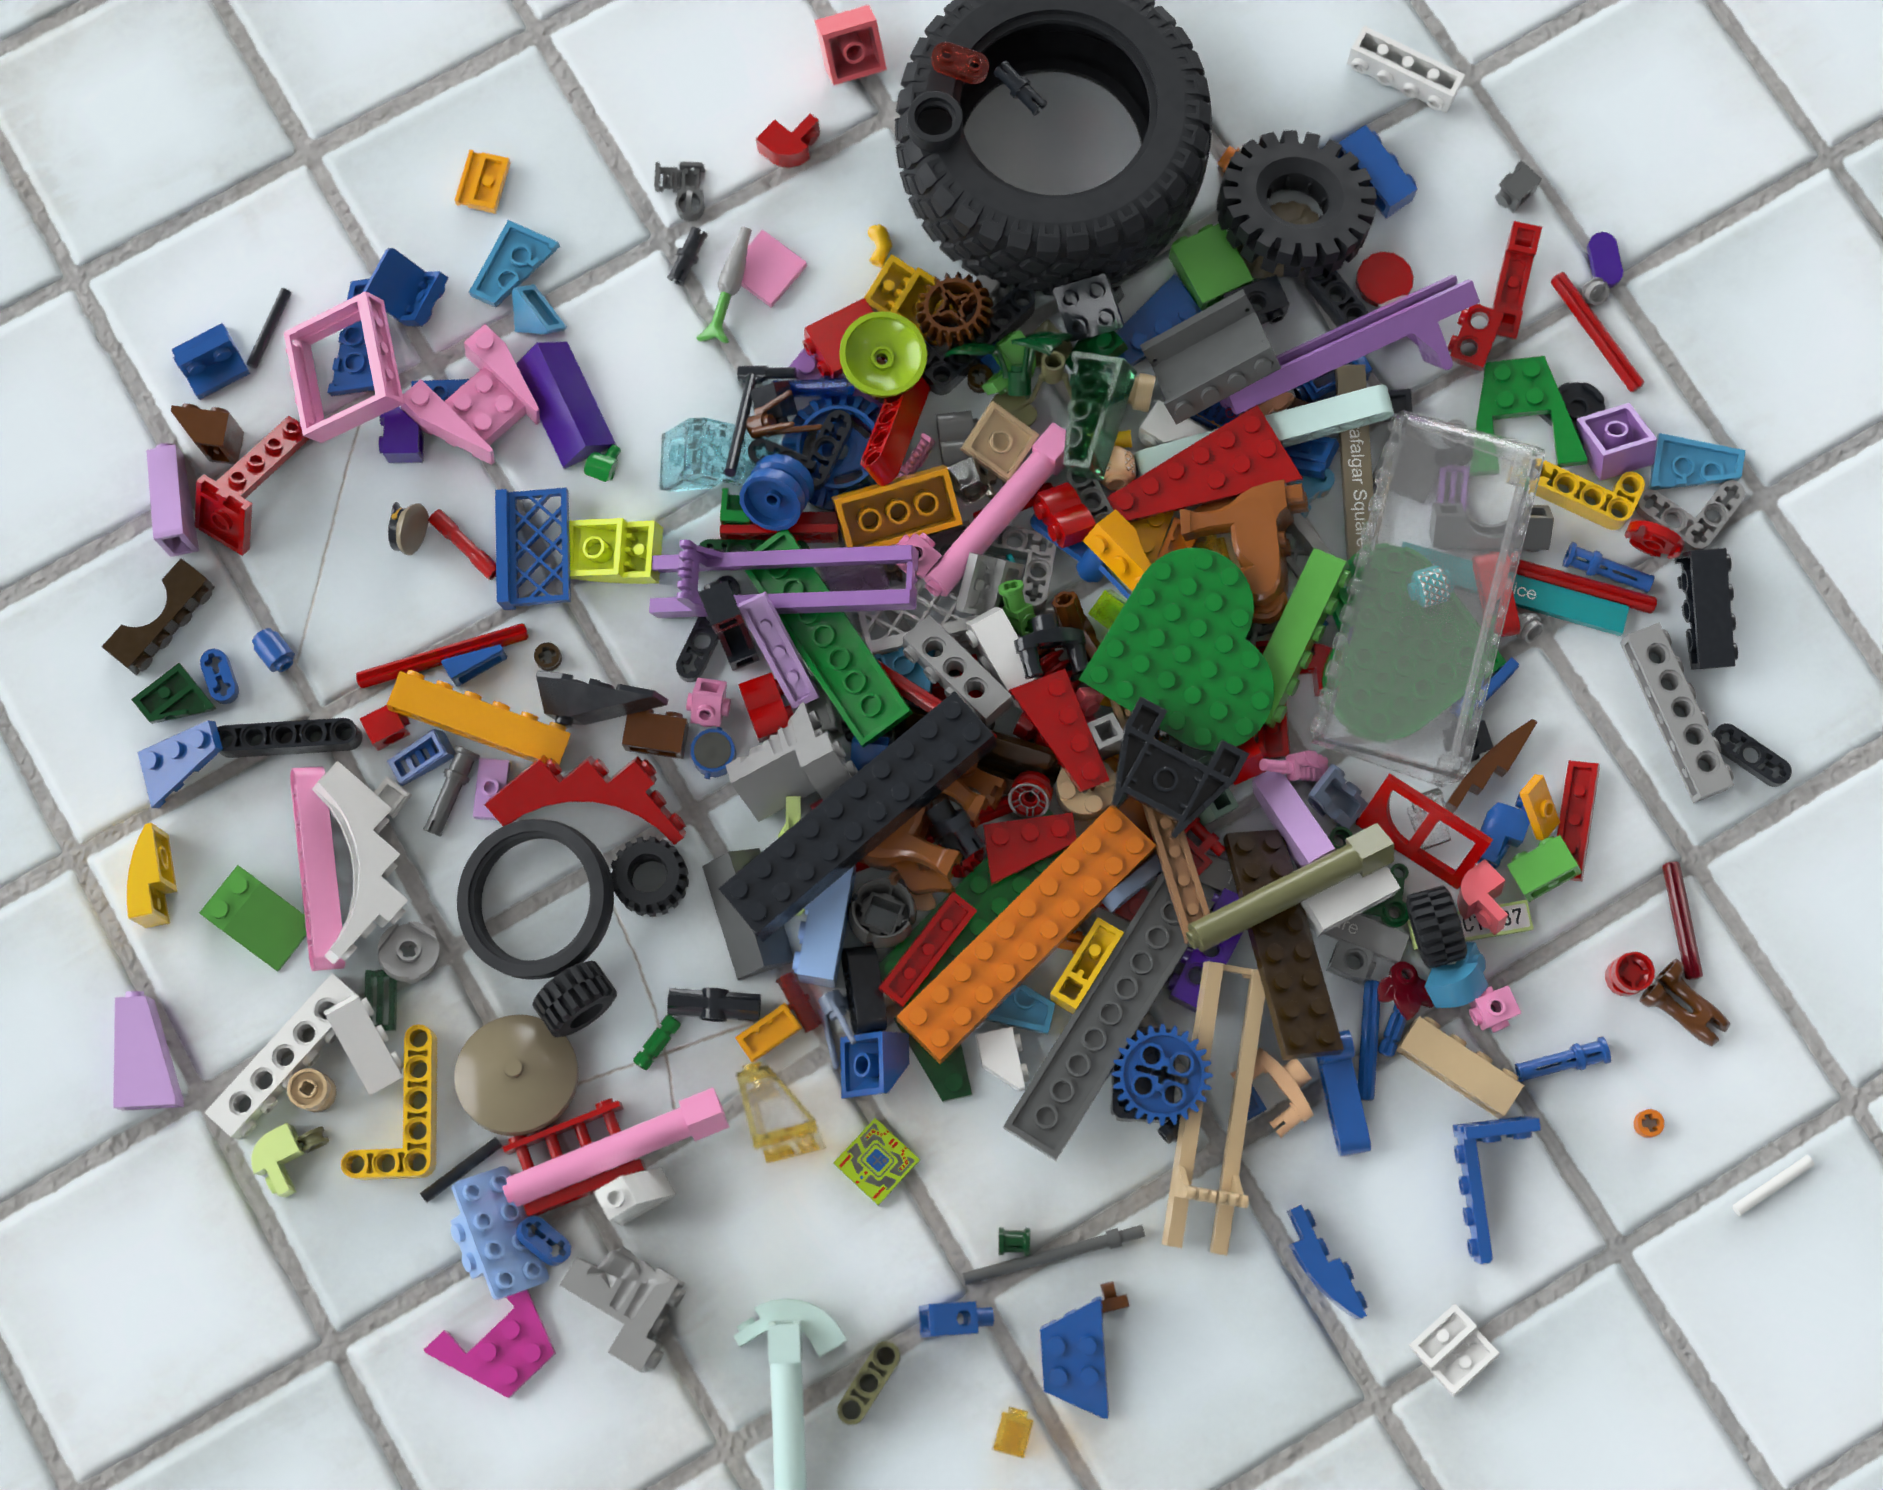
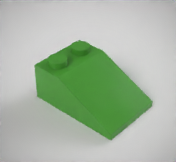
(256, 918)

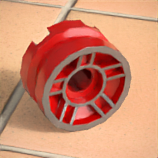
(1027, 805)

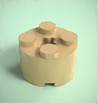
(1088, 805)

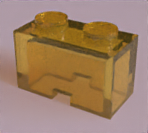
(1012, 1432)

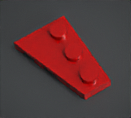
(1023, 842)

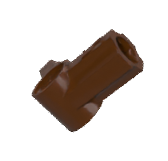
(1071, 615)

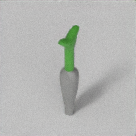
(729, 285)

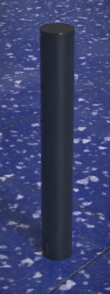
(268, 328)
(461, 1169)

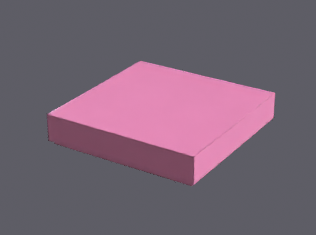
(770, 268)

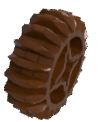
(971, 297)

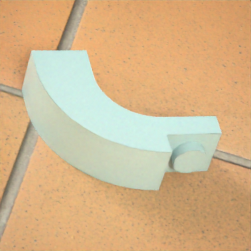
(816, 1323)

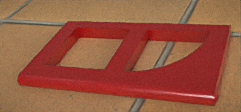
(1379, 812)

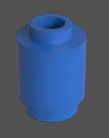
(273, 650)

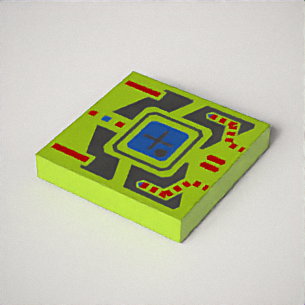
(876, 1161)

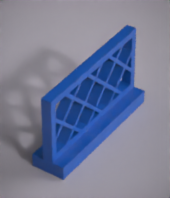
(507, 547)

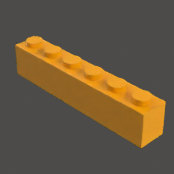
(476, 719)

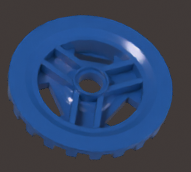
(817, 413)

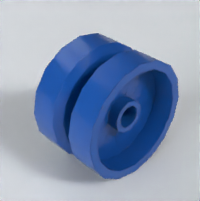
(776, 492)

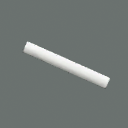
(1773, 1185)

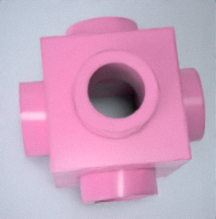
(928, 554)
(708, 702)
(1504, 1009)

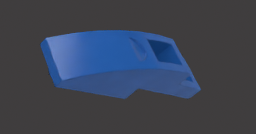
(1330, 1277)

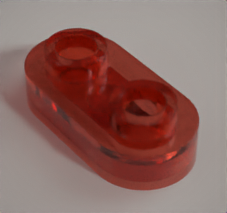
(959, 64)

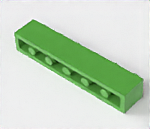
(1303, 625)

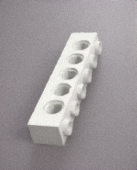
(226, 1110)

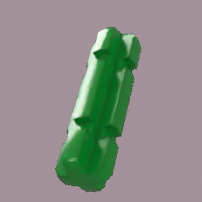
(656, 1042)

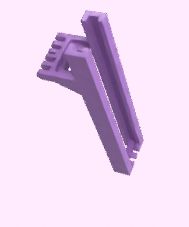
(1410, 317)
(698, 558)

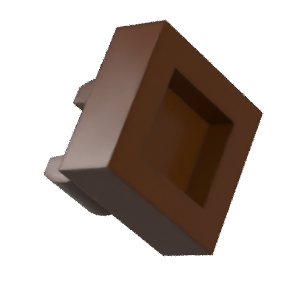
(1111, 1300)

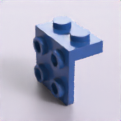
(406, 288)

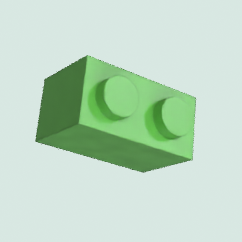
(1543, 867)

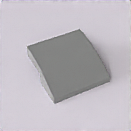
(981, 583)

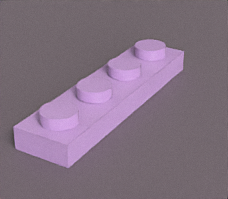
(779, 650)

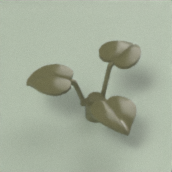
(1051, 372)

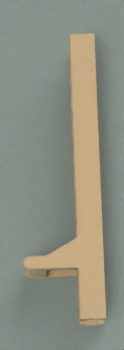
(1230, 1187)

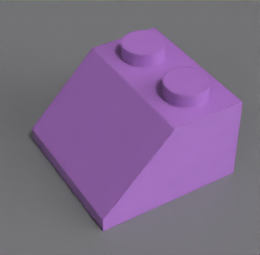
(1616, 441)

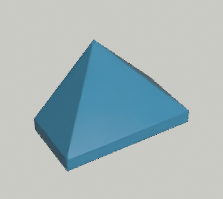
(534, 312)

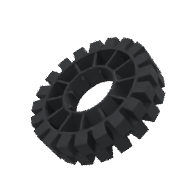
(1304, 167)

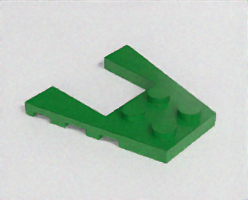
(1528, 389)

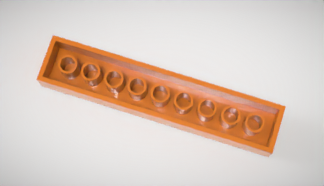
(1025, 934)

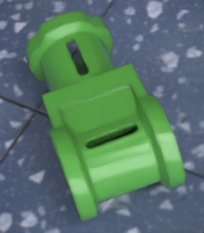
(1015, 607)

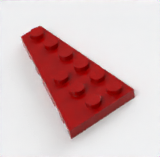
(1210, 470)

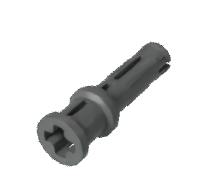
(455, 776)

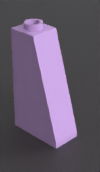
(171, 501)
(1291, 817)
(142, 1058)

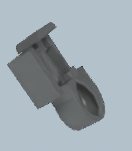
(685, 184)

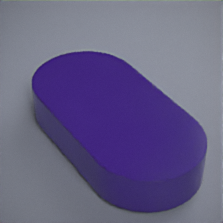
(1605, 258)

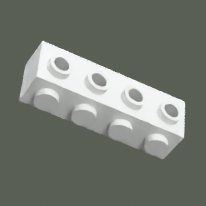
(1405, 69)

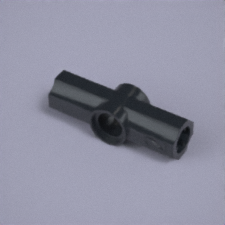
(714, 1004)

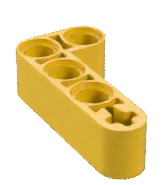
(1581, 487)

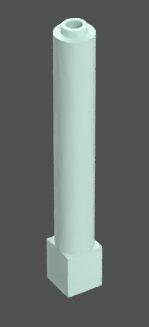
(785, 1363)

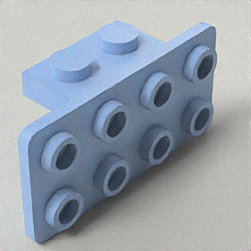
(489, 1235)

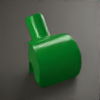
(602, 466)

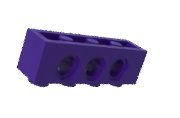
(1183, 990)

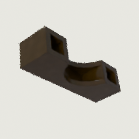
(138, 645)

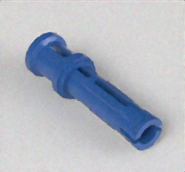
(1595, 559)
(1579, 1056)

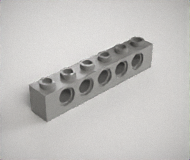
(1672, 727)

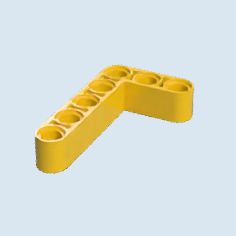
(411, 1118)

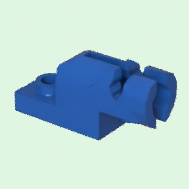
(1504, 826)

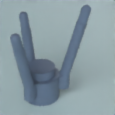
(834, 1006)

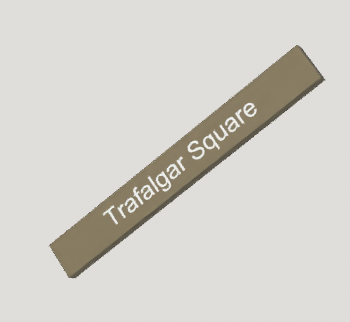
(1355, 463)

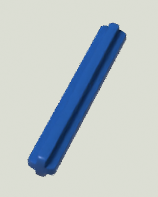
(1369, 1041)

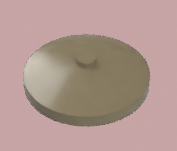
(516, 1075)

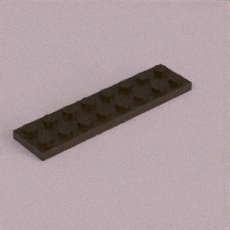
(1284, 952)

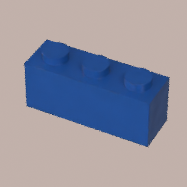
(1392, 185)

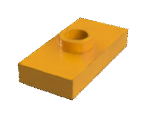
(1539, 807)
(768, 1032)

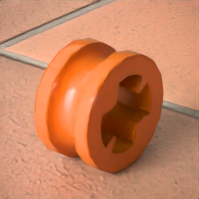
(1652, 1115)

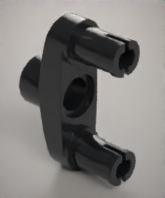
(1050, 635)
(949, 822)

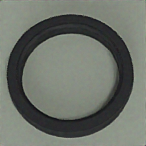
(474, 878)

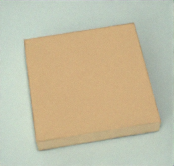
(999, 441)

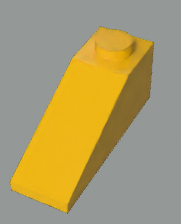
(1085, 965)

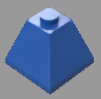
(872, 1063)

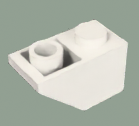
(1000, 1056)

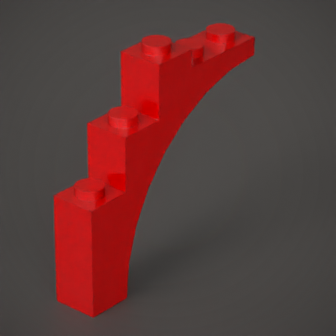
(588, 782)

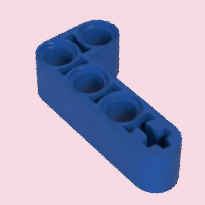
(1344, 1099)

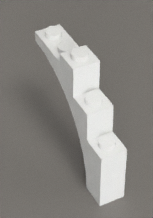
(373, 898)

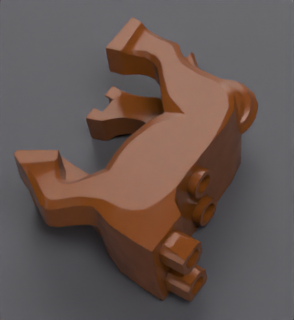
(1258, 537)
(908, 844)

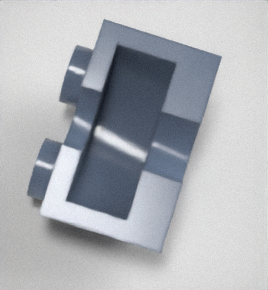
(1337, 798)

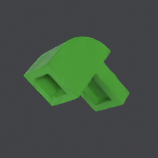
(1012, 355)

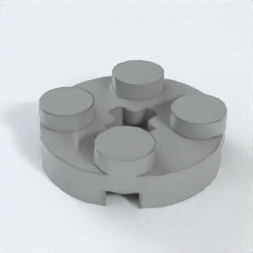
(411, 968)

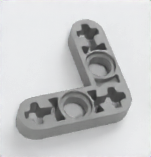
(1689, 524)
(1034, 559)

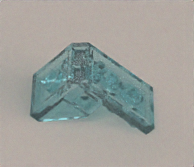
(697, 455)

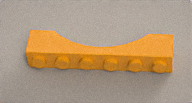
(1119, 548)

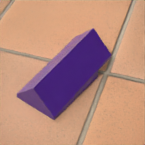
(564, 402)

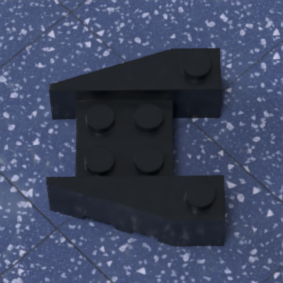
(1167, 777)

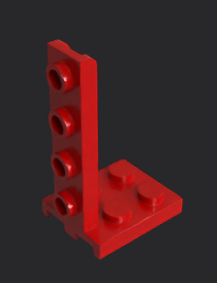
(222, 504)

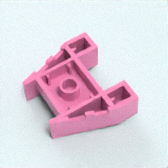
(482, 406)

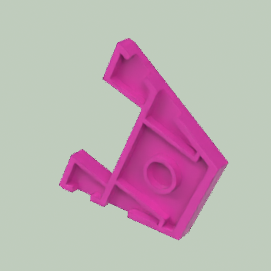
(506, 1353)

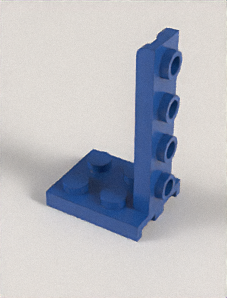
(1471, 1181)

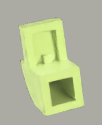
(272, 1153)

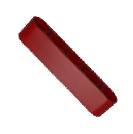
(894, 433)

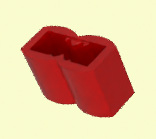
(1063, 514)
(765, 705)

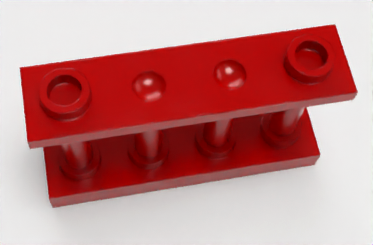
(519, 1144)

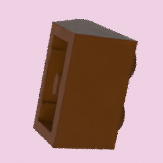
(212, 431)

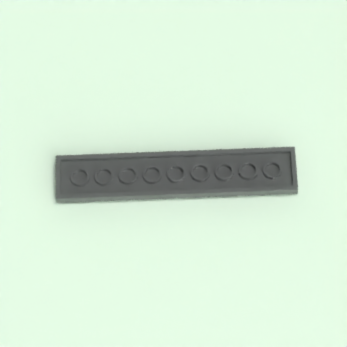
(1100, 1026)

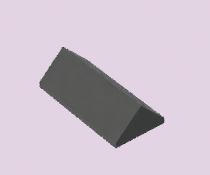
(745, 948)

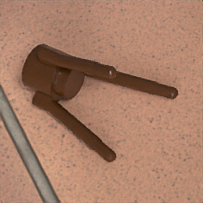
(765, 424)

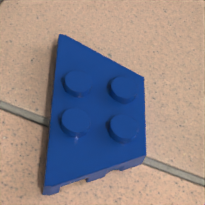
(1076, 1358)

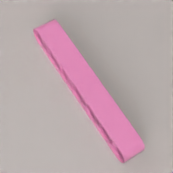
(316, 867)

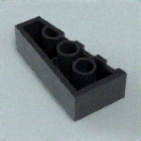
(1708, 607)

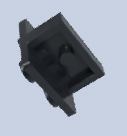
(1089, 306)

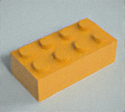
(904, 506)

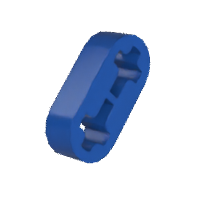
(212, 678)
(543, 1241)

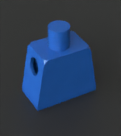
(941, 1319)

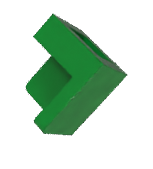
(731, 510)

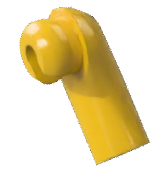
(883, 243)

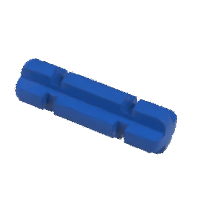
(1392, 1033)

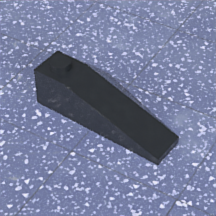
(581, 703)

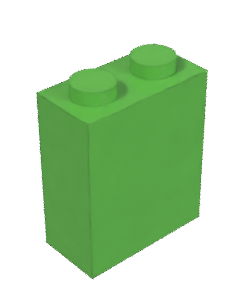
(1208, 265)

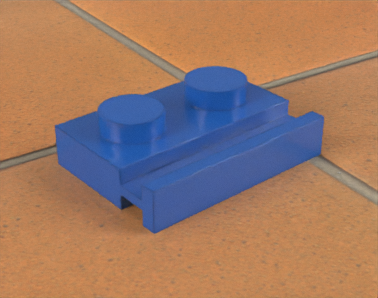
(1313, 456)

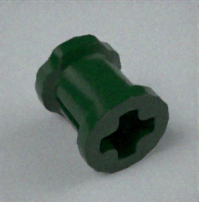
(1013, 1241)

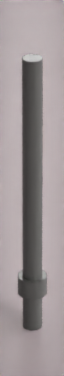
(1112, 1239)

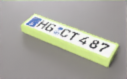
(1517, 921)

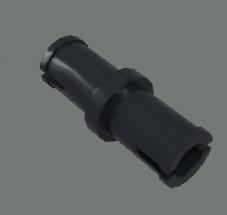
(1020, 88)
(687, 256)

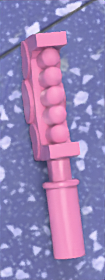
(917, 456)
(1301, 765)

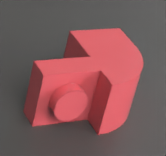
(1477, 897)

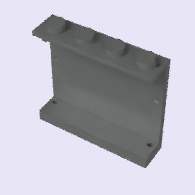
(1210, 356)

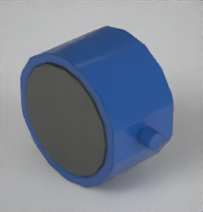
(712, 751)

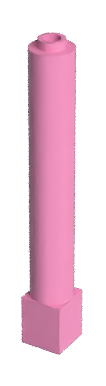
(1043, 462)
(696, 1117)

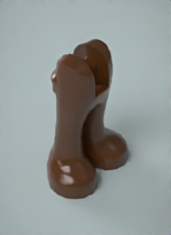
(1703, 1010)

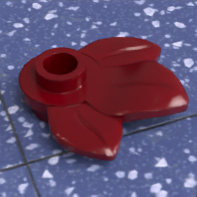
(1405, 993)

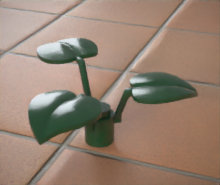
(1020, 374)

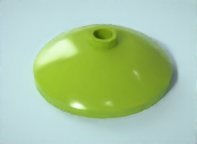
(888, 337)

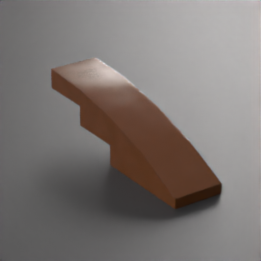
(1496, 760)

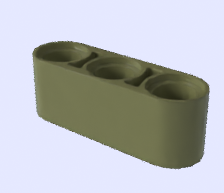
(864, 1398)

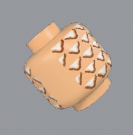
(1120, 469)

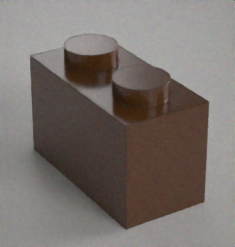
(656, 734)

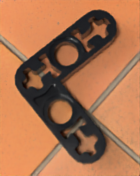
(828, 427)

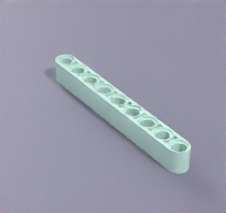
(1297, 424)

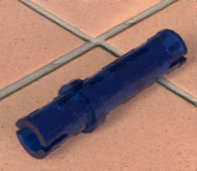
(823, 387)

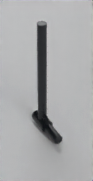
(750, 377)

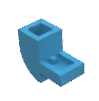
(1460, 982)

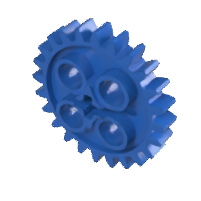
(1169, 1047)

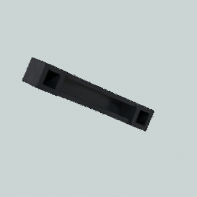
(728, 624)

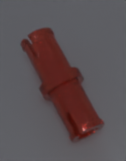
(799, 1002)

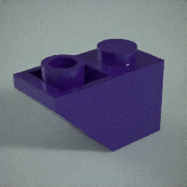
(401, 438)

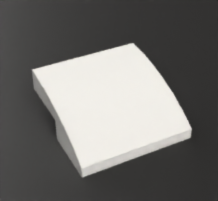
(1454, 1350)

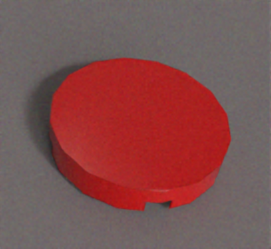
(1384, 278)
(1654, 539)

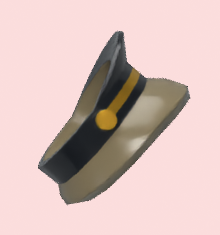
(407, 527)

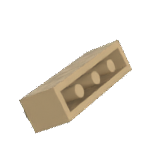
(1460, 1067)

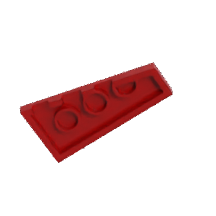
(1061, 723)

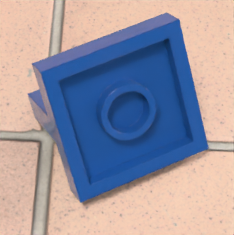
(210, 361)

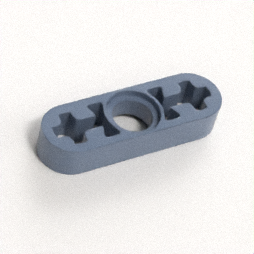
(1133, 884)

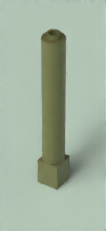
(1362, 854)

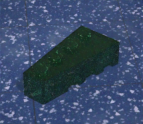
(1096, 411)

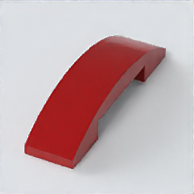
(1515, 276)

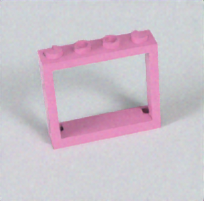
(381, 360)

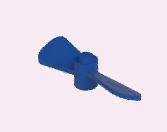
(1089, 565)

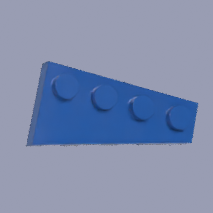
(1161, 312)
(352, 364)

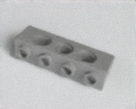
(930, 636)

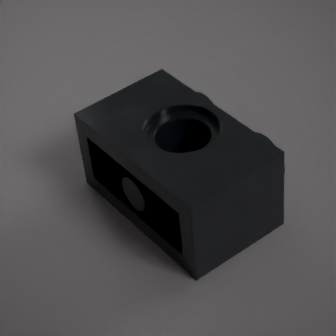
(1269, 296)

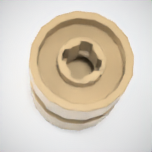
(1142, 392)
(311, 1090)

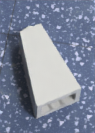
(634, 1195)

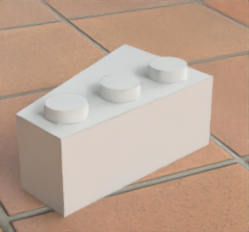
(994, 639)

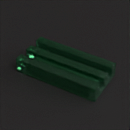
(392, 1012)

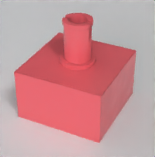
(850, 45)

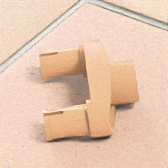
(1290, 1080)

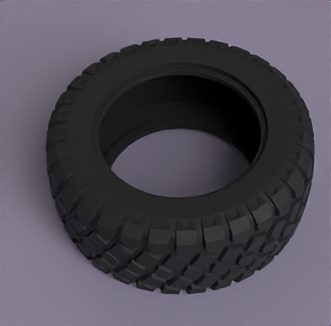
(1069, 237)

